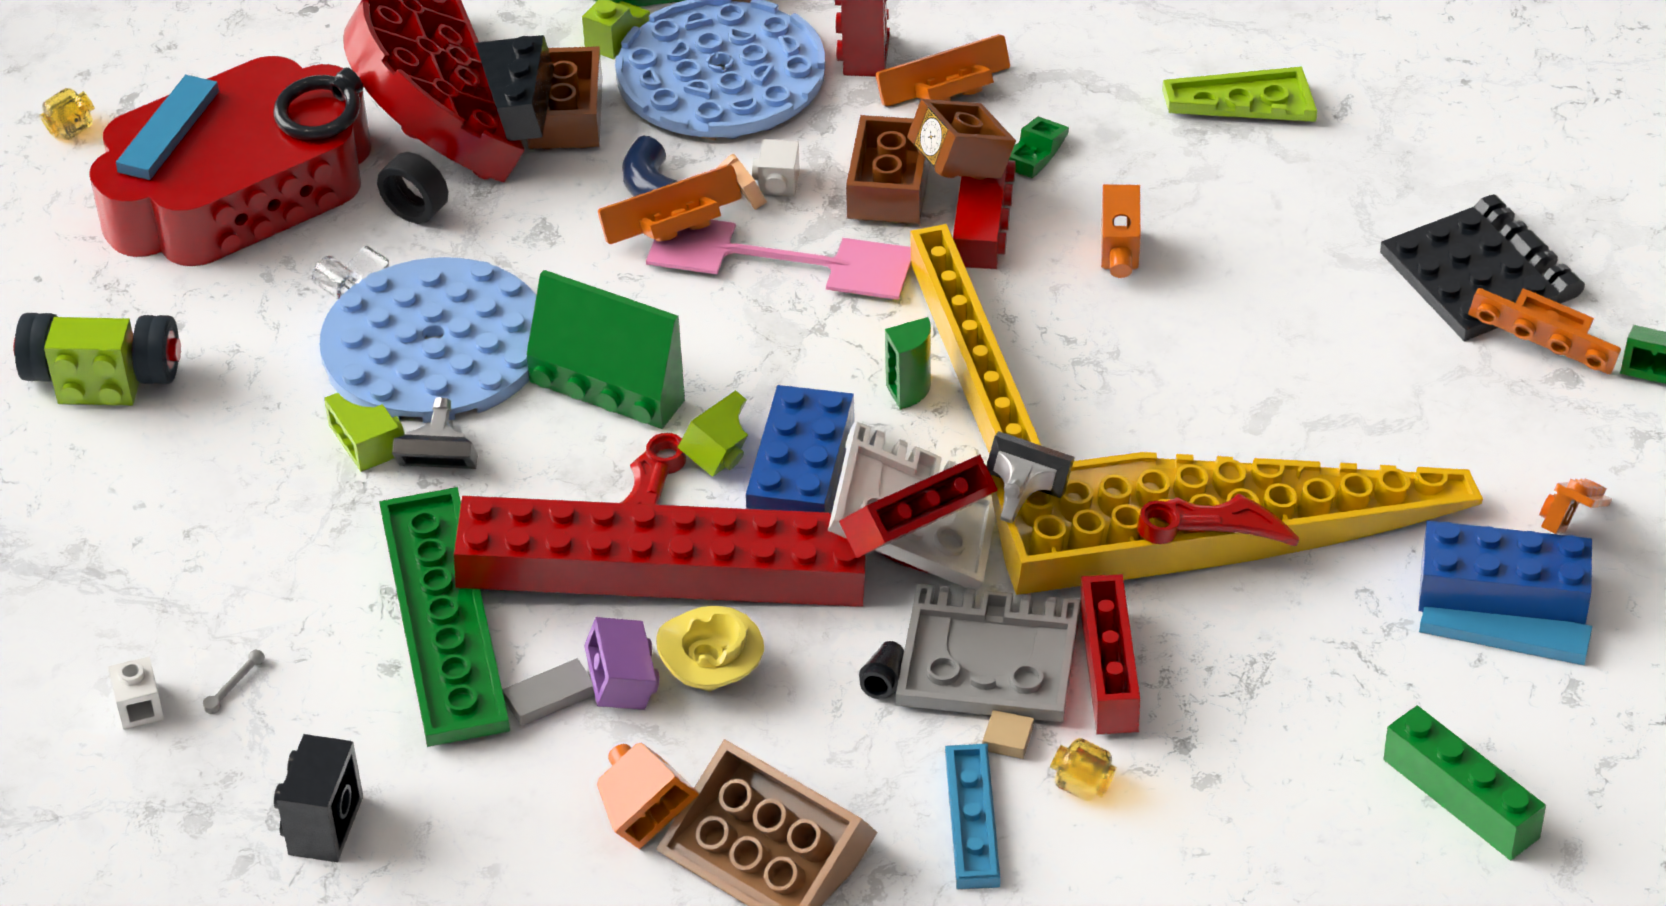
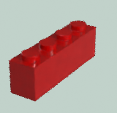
(982, 218)
(918, 506)
(1110, 654)

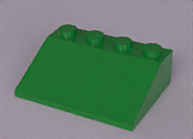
(606, 350)

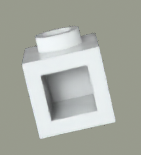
(777, 167)
(136, 693)

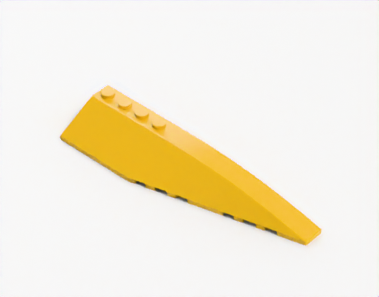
(1097, 517)

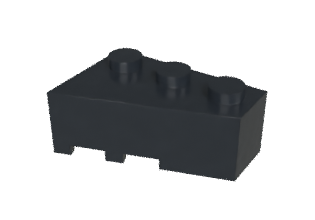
(520, 83)

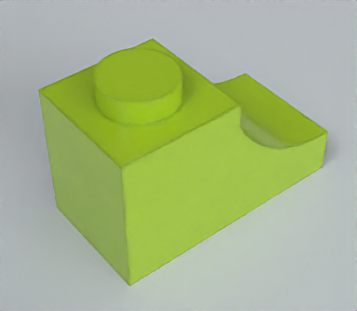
(609, 23)
(363, 430)
(716, 436)

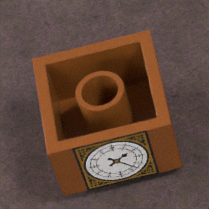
(961, 139)

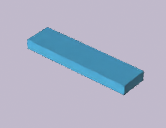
(167, 127)
(1526, 635)
(972, 816)

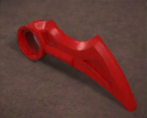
(651, 471)
(1234, 516)

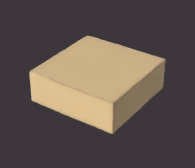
(1008, 734)

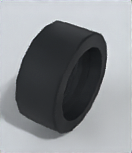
(423, 176)

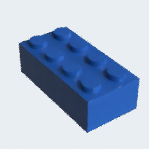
(801, 450)
(1506, 572)

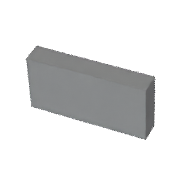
(549, 692)

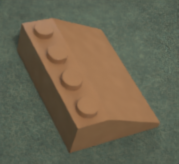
(765, 834)

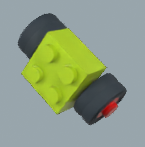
(96, 357)

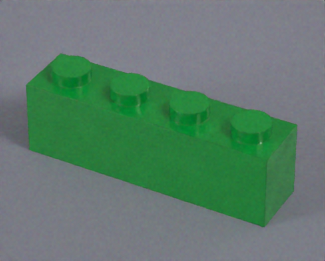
(1464, 782)

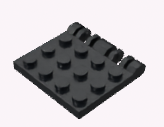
(1467, 252)

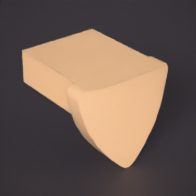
(746, 182)

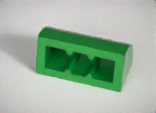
(1645, 354)
(908, 361)

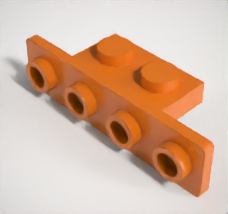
(945, 73)
(671, 207)
(1547, 325)
(1561, 507)

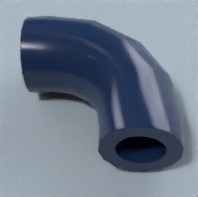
(642, 166)

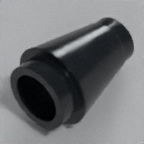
(882, 671)

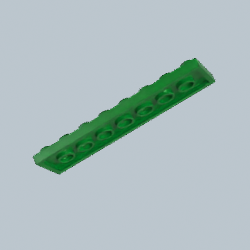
(441, 623)

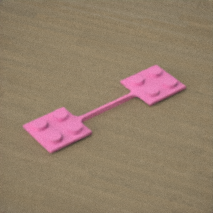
(856, 269)

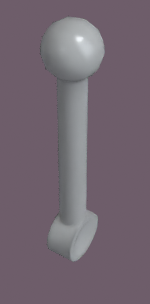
(212, 703)

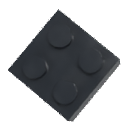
(319, 797)

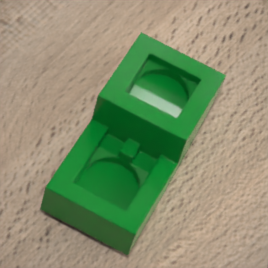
(1037, 145)

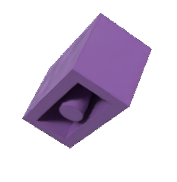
(621, 663)

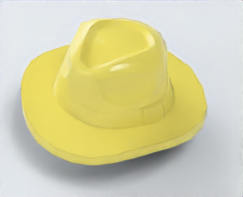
(710, 646)

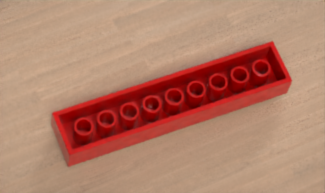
(655, 551)

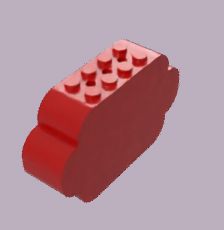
(233, 170)

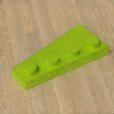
(1250, 94)

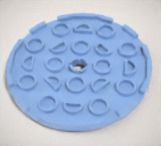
(768, 58)
(379, 349)

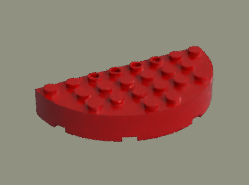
(429, 78)

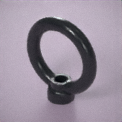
(344, 86)

